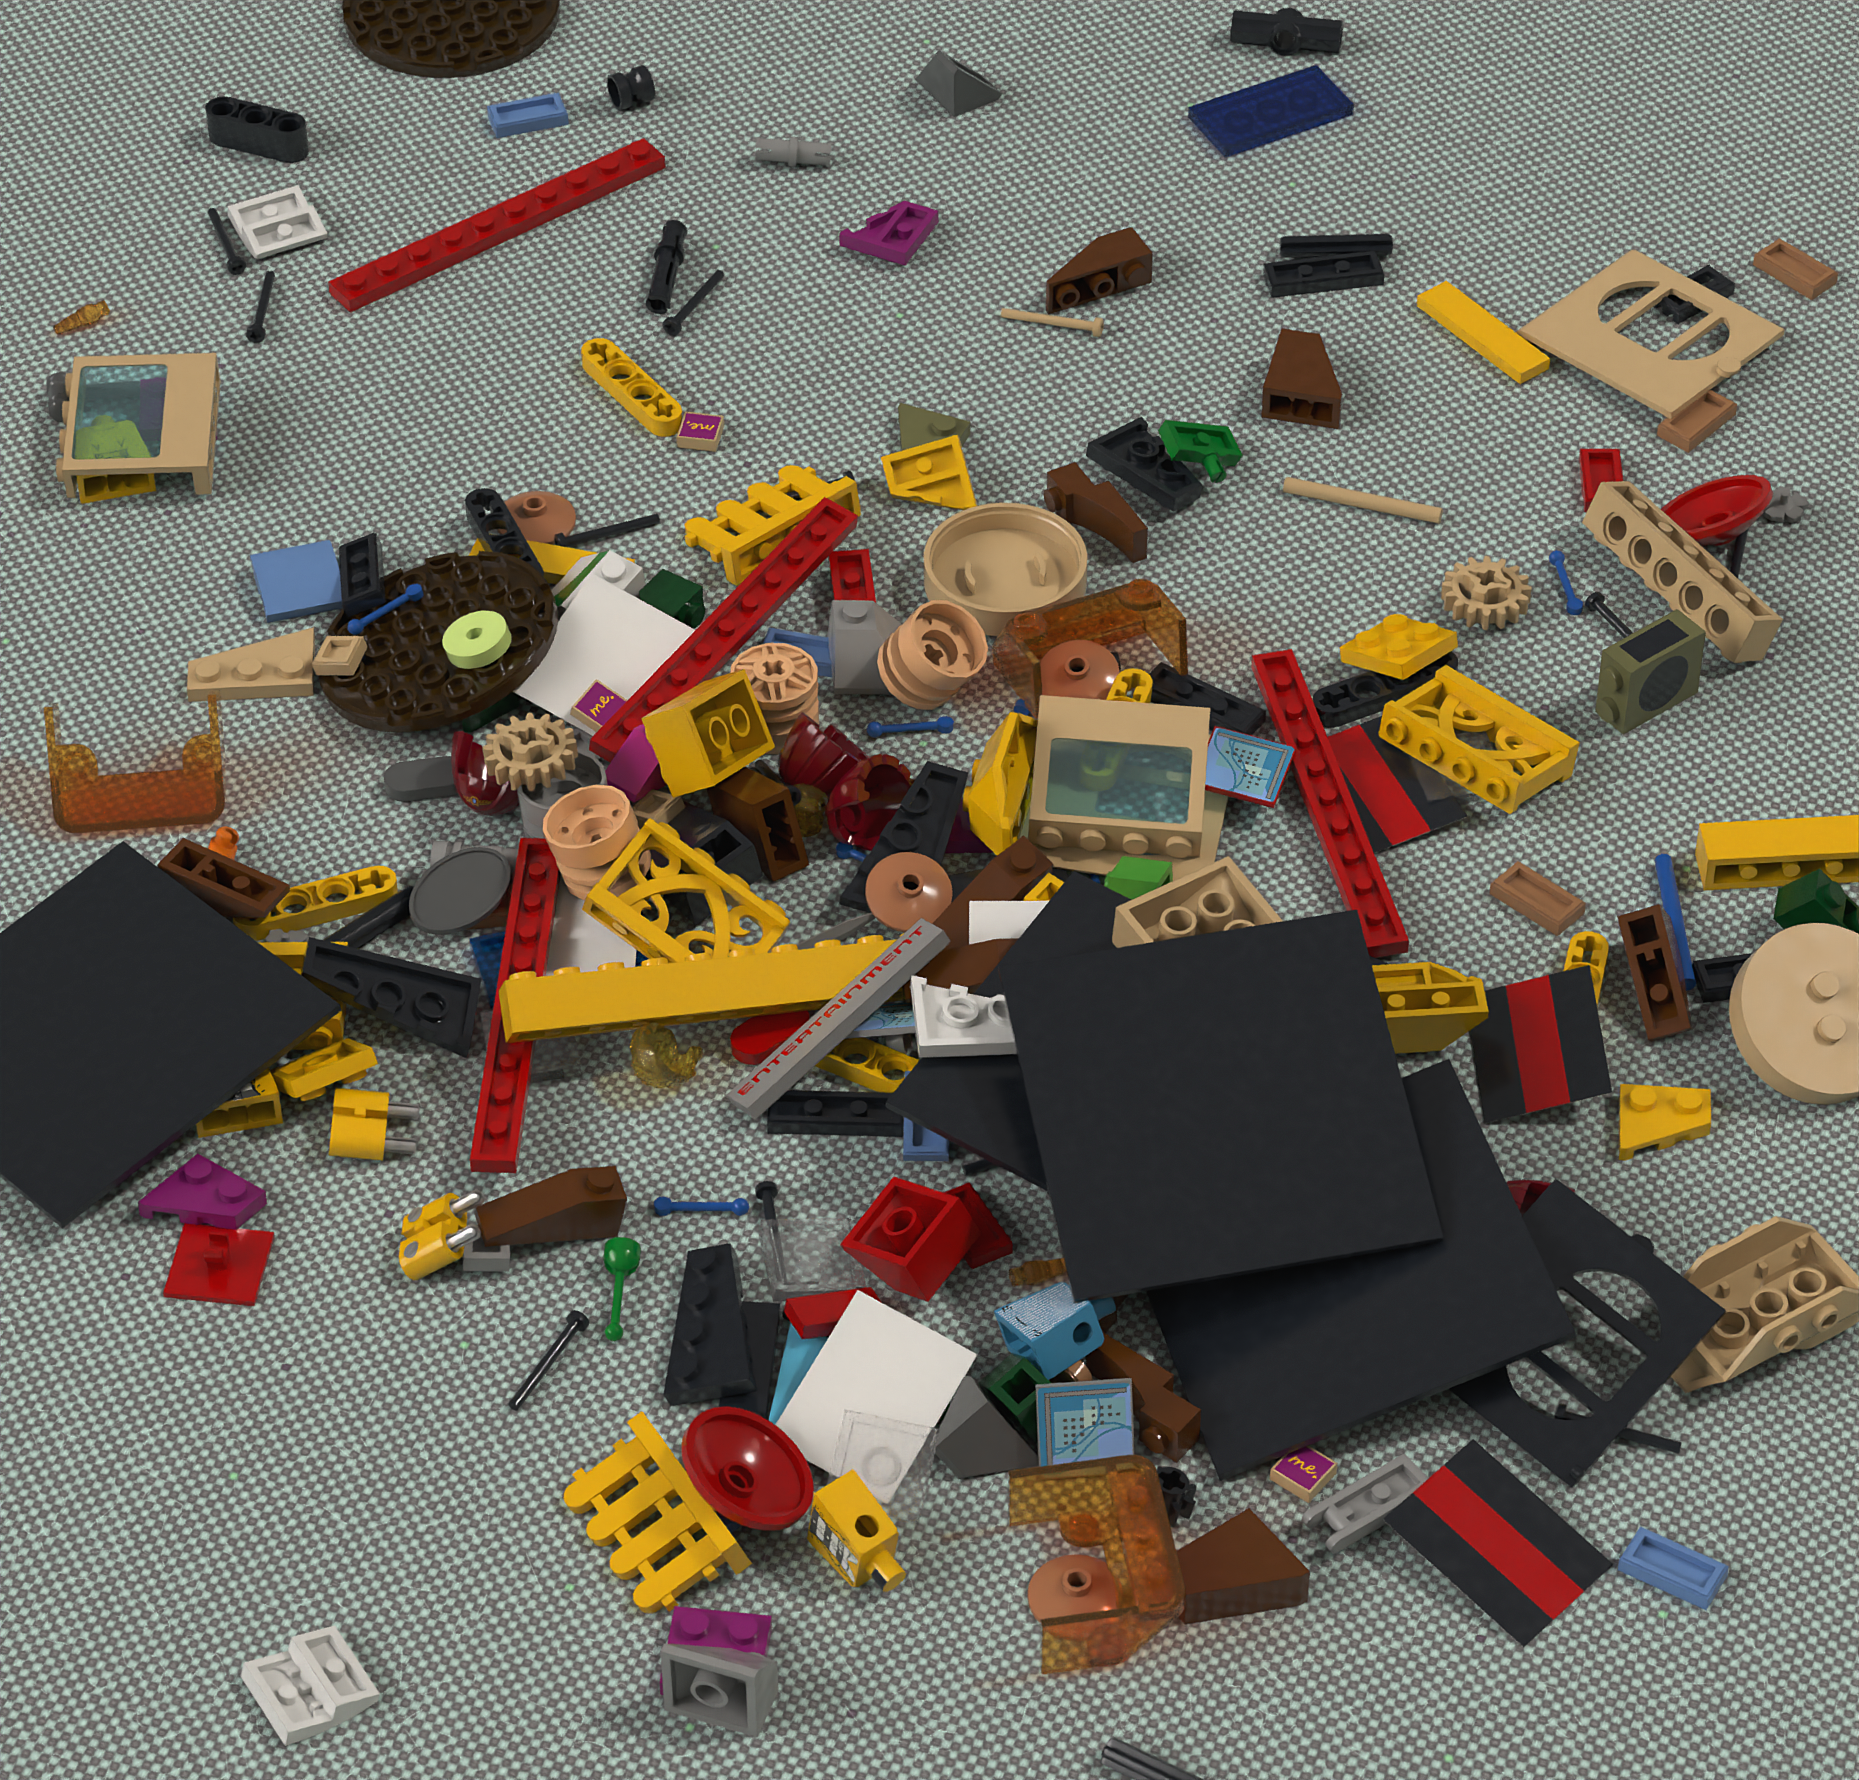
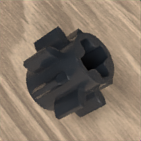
(1177, 1493)

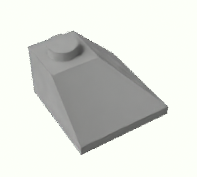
(854, 639)
(719, 1685)

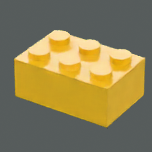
(708, 733)

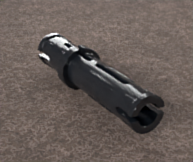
(668, 256)

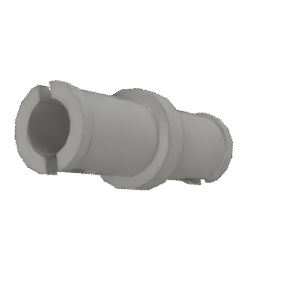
(793, 151)

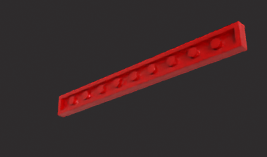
(496, 225)
(732, 621)
(1329, 802)
(509, 1065)

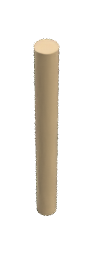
(1363, 500)

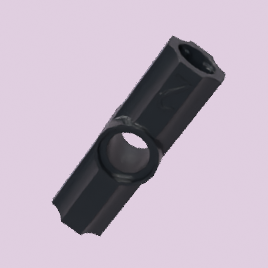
(1286, 31)

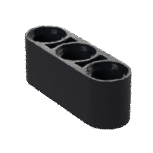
(257, 129)

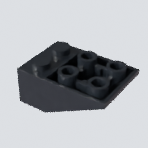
(722, 841)

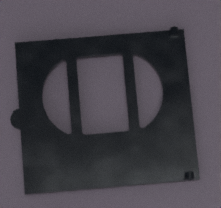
(1576, 1241)

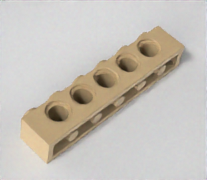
(1681, 571)

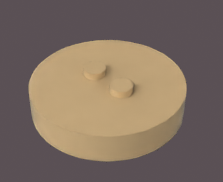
(1004, 562)
(1800, 1013)

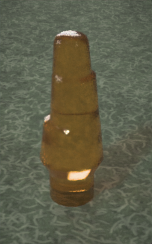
(85, 316)
(1036, 1272)

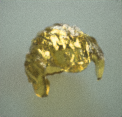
(657, 1057)

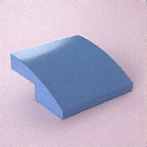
(298, 580)

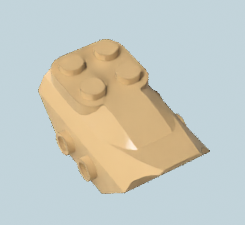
(1778, 1293)

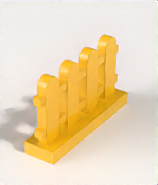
(761, 535)
(662, 1536)

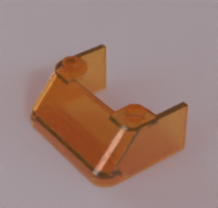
(1098, 618)
(136, 800)
(1116, 1507)

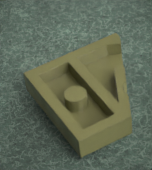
(925, 426)

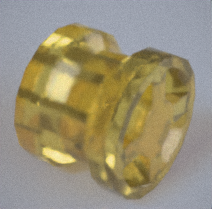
(810, 809)

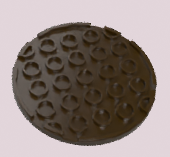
(449, 35)
(405, 672)

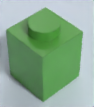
(1138, 876)

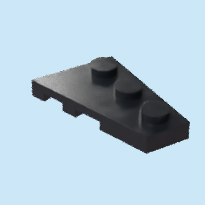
(1145, 464)

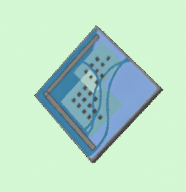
(892, 1020)
(1084, 1420)

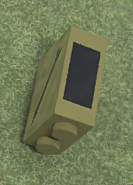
(1650, 671)

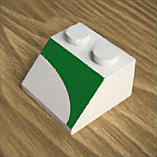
(605, 565)

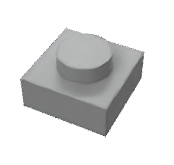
(482, 1258)

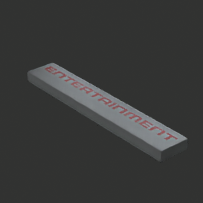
(838, 1018)

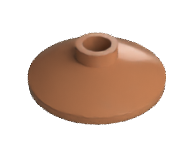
(541, 515)
(1091, 682)
(902, 907)
(1053, 1592)

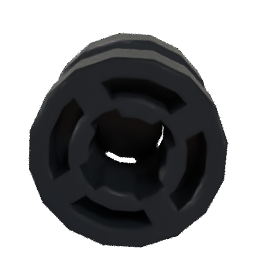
(631, 87)

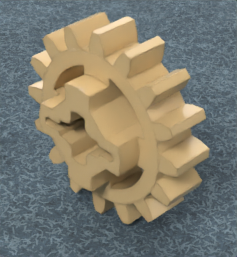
(1486, 593)
(530, 751)

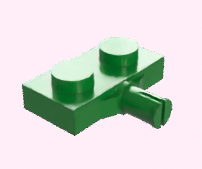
(1201, 444)

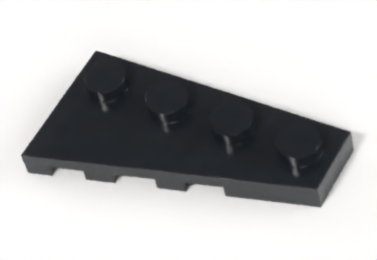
(918, 826)
(404, 993)
(709, 1336)

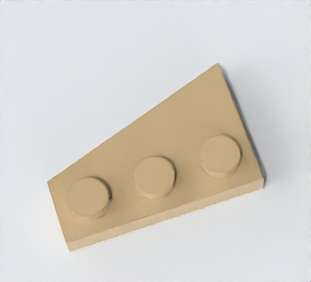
(257, 670)

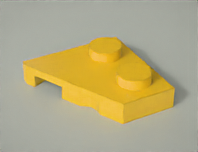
(931, 474)
(1661, 1116)

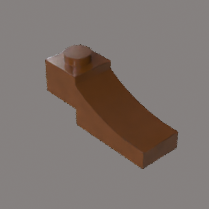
(1096, 509)
(1165, 1420)

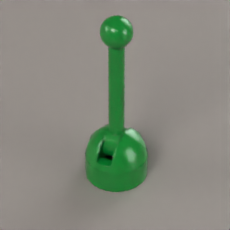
(621, 1260)

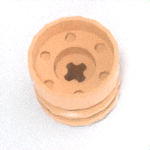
(932, 654)
(783, 684)
(589, 834)

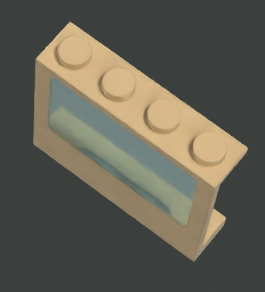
(140, 417)
(1119, 776)

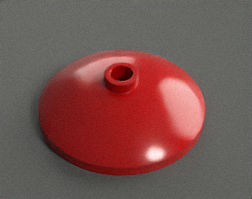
(1720, 508)
(747, 1468)

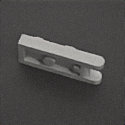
(1364, 1504)

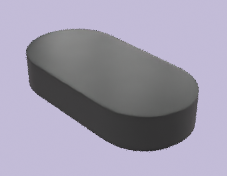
(420, 779)

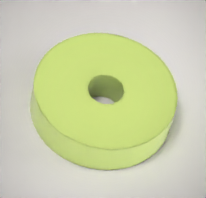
(476, 639)

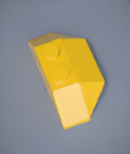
(1003, 783)
(1428, 1004)

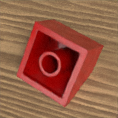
(912, 1237)

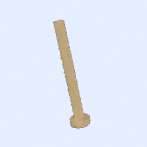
(1096, 326)

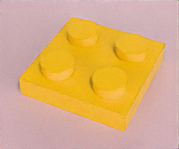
(1398, 646)
(311, 1073)

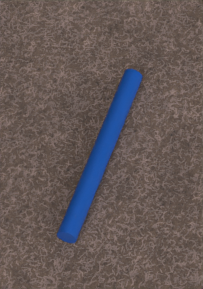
(1672, 906)

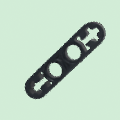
(499, 518)
(1340, 704)

